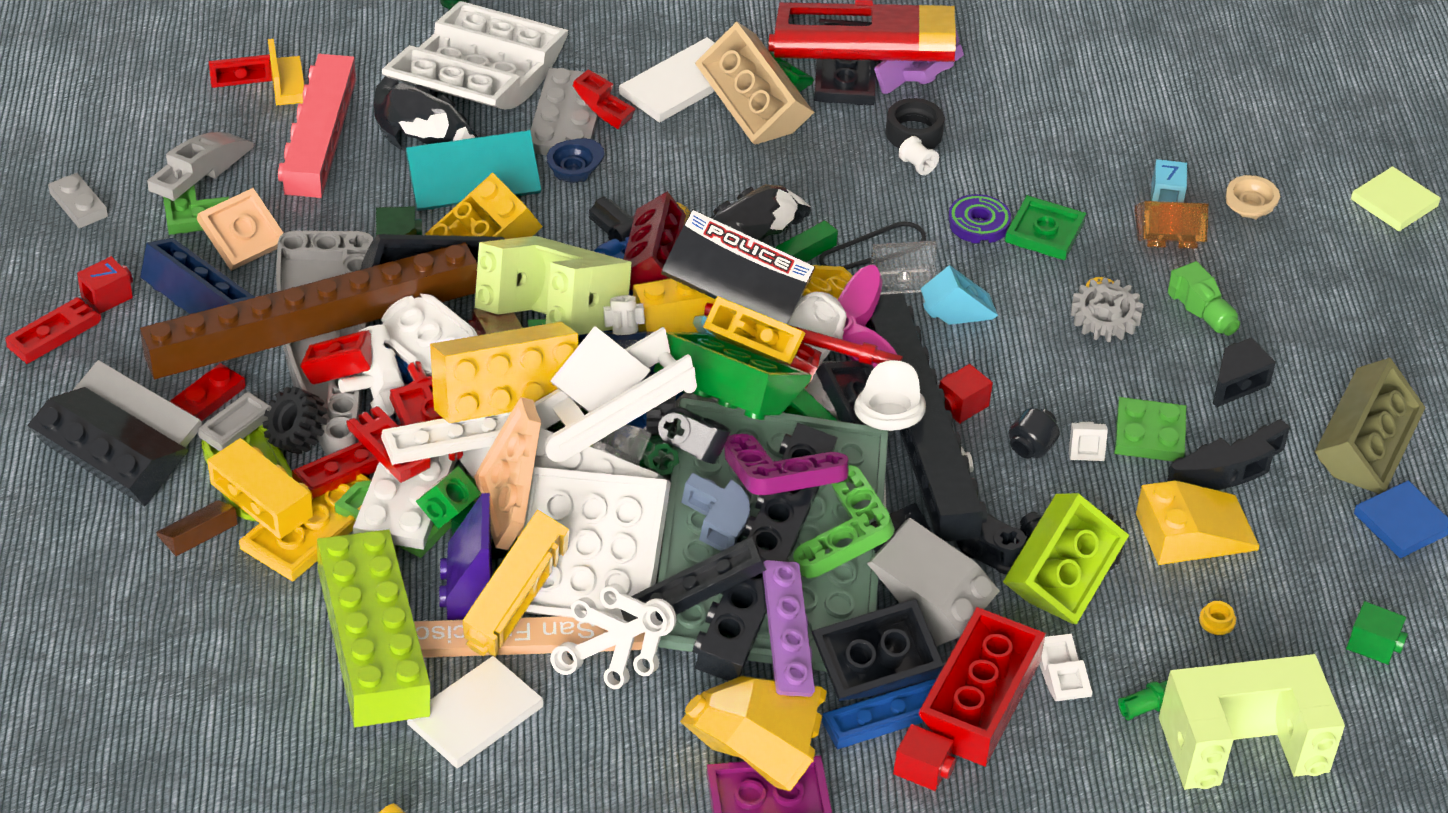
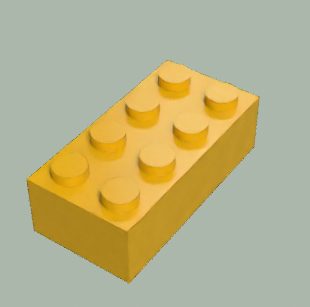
(493, 370)

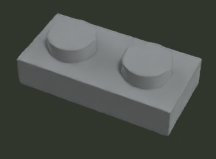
(78, 200)

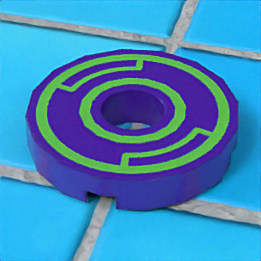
(993, 211)

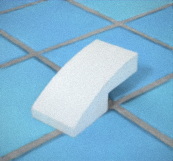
(1063, 670)

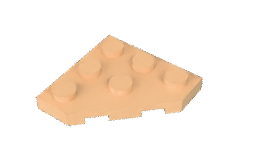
(509, 471)

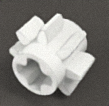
(624, 315)

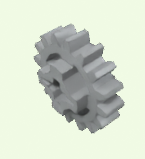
(1106, 309)

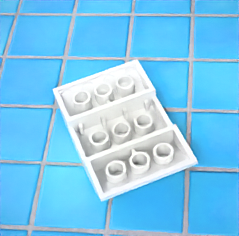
(481, 56)

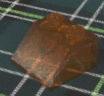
(1171, 223)

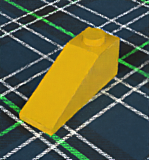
(753, 331)

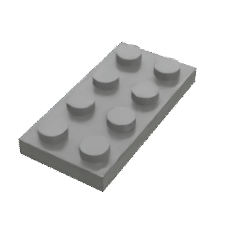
(561, 112)

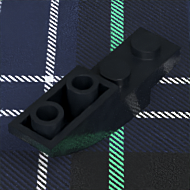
(1226, 466)

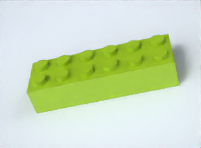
(373, 628)

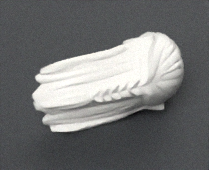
(820, 314)

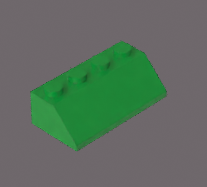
(737, 374)

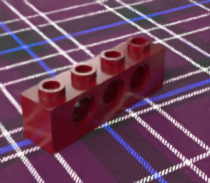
(652, 238)

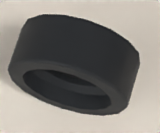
(915, 110)

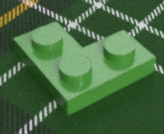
(183, 211)

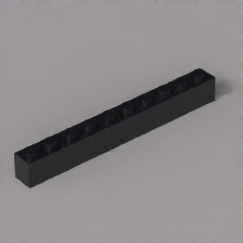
(931, 442)

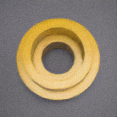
(1217, 618)

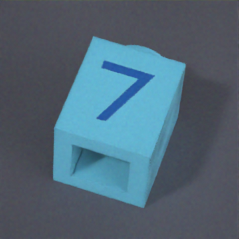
(1169, 181)

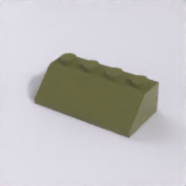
(1371, 427)

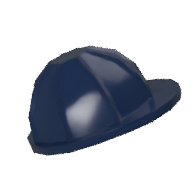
(575, 159)

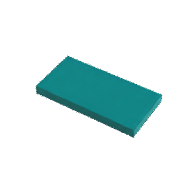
(451, 170)

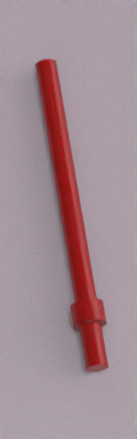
(866, 353)

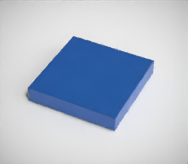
(1403, 519)

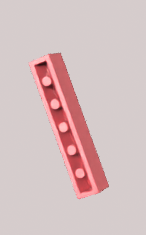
(318, 126)

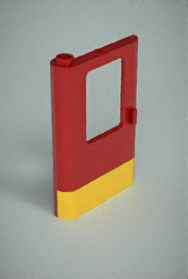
(894, 35)

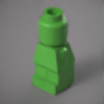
(1203, 298)

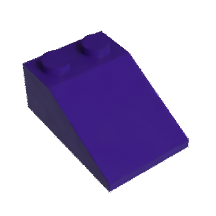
(467, 561)

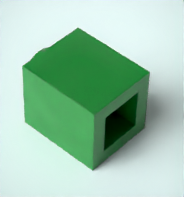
(1377, 633)

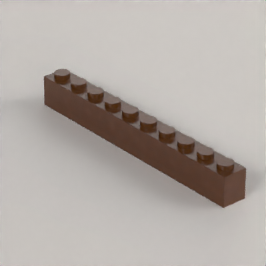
(304, 310)

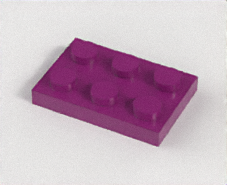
(741, 789)

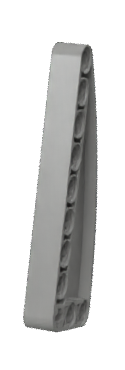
(305, 259)

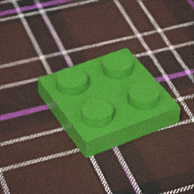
(1150, 429)

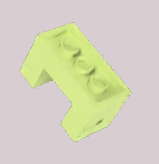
(550, 279)
(1244, 700)

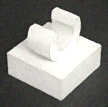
(1088, 441)

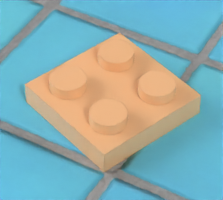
(241, 228)

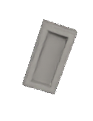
(234, 421)

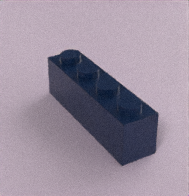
(187, 278)

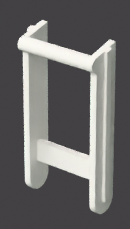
(585, 430)

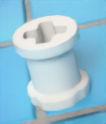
(918, 155)

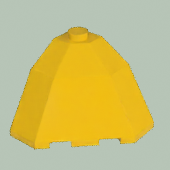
(758, 726)

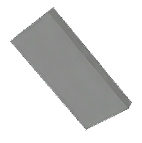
(141, 403)

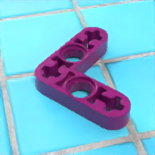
(767, 477)

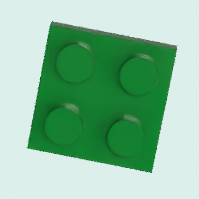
(1045, 227)

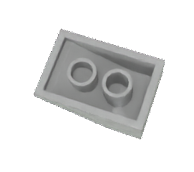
(936, 575)

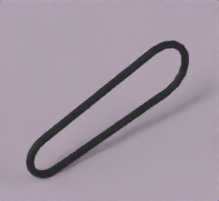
(867, 236)

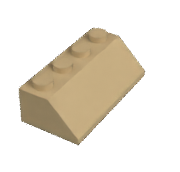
(753, 86)

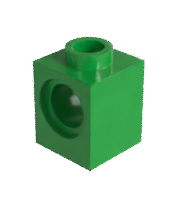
(448, 497)

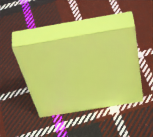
(1395, 198)

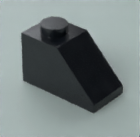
(1242, 371)

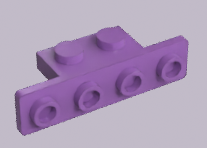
(894, 73)
(788, 629)

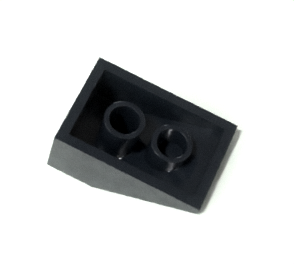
(878, 652)

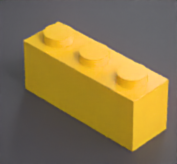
(260, 488)

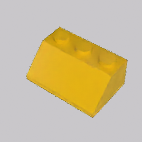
(670, 305)

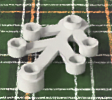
(619, 633)

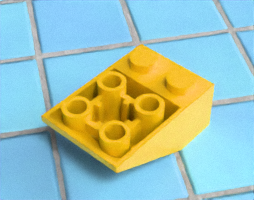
(488, 212)

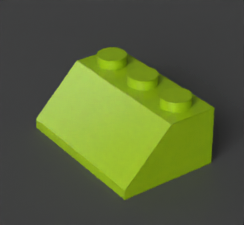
(1066, 557)

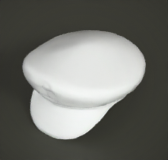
(891, 397)

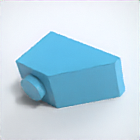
(956, 299)

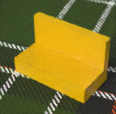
(286, 77)

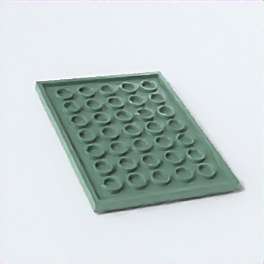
(829, 598)

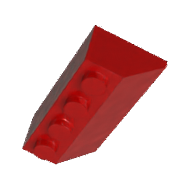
(982, 684)

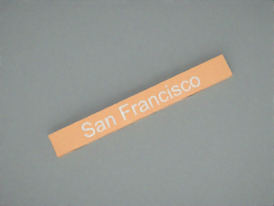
(529, 636)

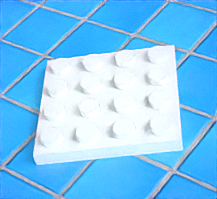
(612, 535)

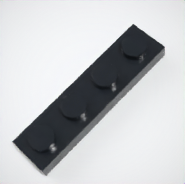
(705, 578)

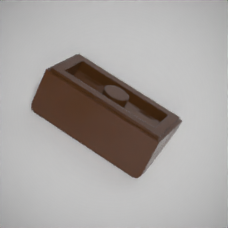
(198, 527)

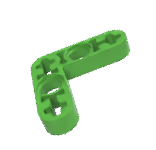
(857, 528)

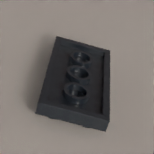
(845, 79)

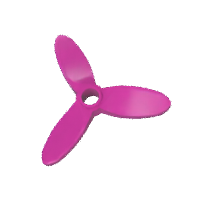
(859, 303)

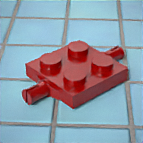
(415, 401)

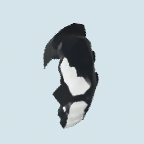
(417, 114)
(764, 211)

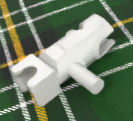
(383, 373)

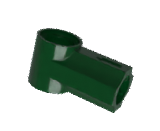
(659, 456)

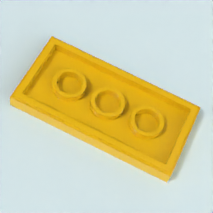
(298, 549)

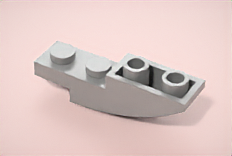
(193, 159)

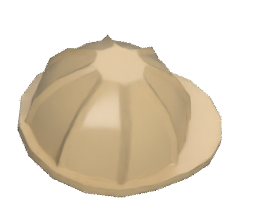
(1252, 196)

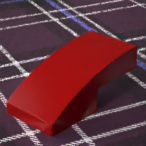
(596, 94)

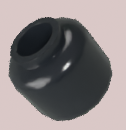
(1034, 433)

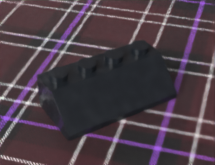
(108, 442)

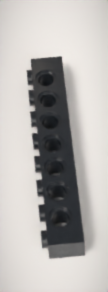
(728, 656)

